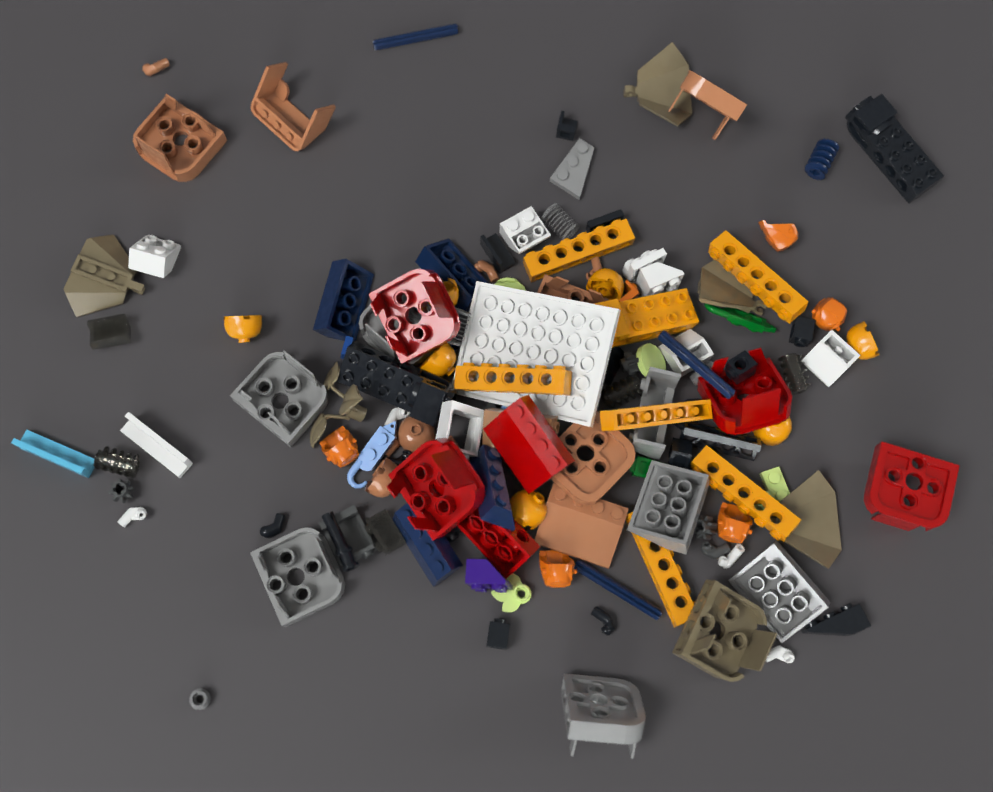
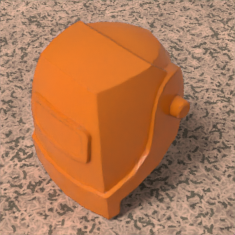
(779, 235)
(829, 314)
(340, 447)
(733, 524)
(556, 568)

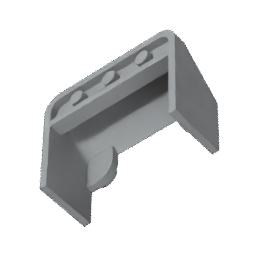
(657, 389)

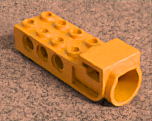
(650, 315)

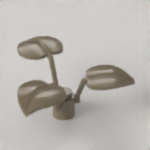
(349, 405)

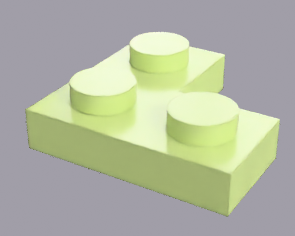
(774, 485)

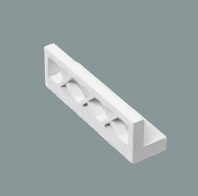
(156, 446)

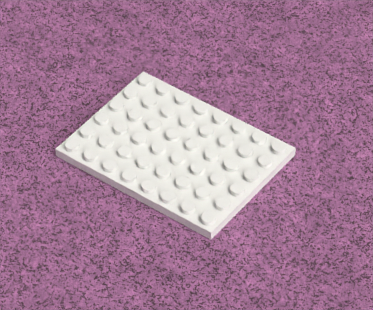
(540, 330)

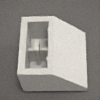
(523, 230)
(153, 256)
(658, 279)
(695, 344)
(830, 358)

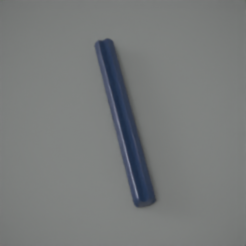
(416, 36)
(696, 364)
(618, 589)

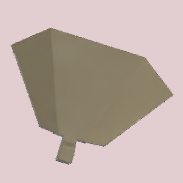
(660, 84)
(100, 277)
(723, 290)
(819, 526)

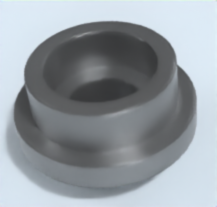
(193, 699)

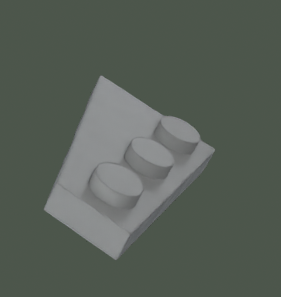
(573, 169)

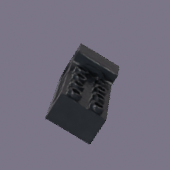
(892, 148)
(395, 382)

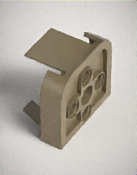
(741, 622)

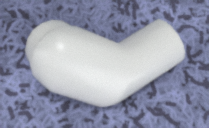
(732, 557)

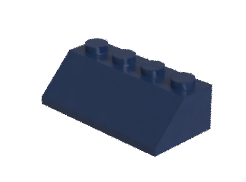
(449, 262)
(343, 300)
(496, 504)
(435, 556)

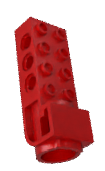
(501, 546)

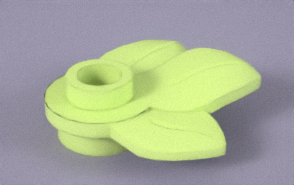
(511, 600)

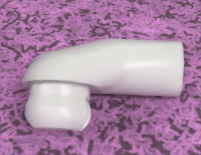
(396, 414)
(132, 513)
(781, 653)

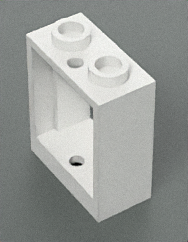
(474, 428)

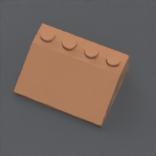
(581, 530)

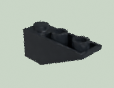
(845, 623)

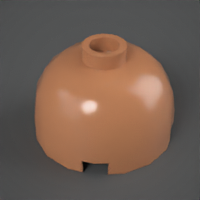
(414, 433)
(381, 479)

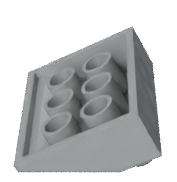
(669, 506)
(780, 590)

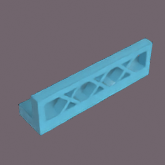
(55, 453)

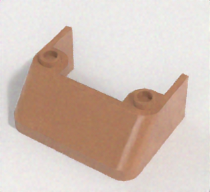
(281, 116)

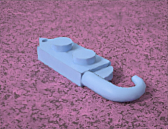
(373, 452)

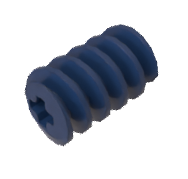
(821, 159)

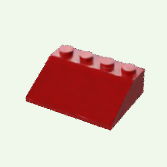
(528, 444)

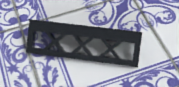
(719, 437)

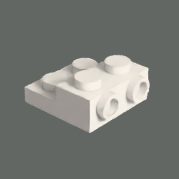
(633, 266)

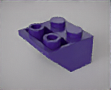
(484, 575)

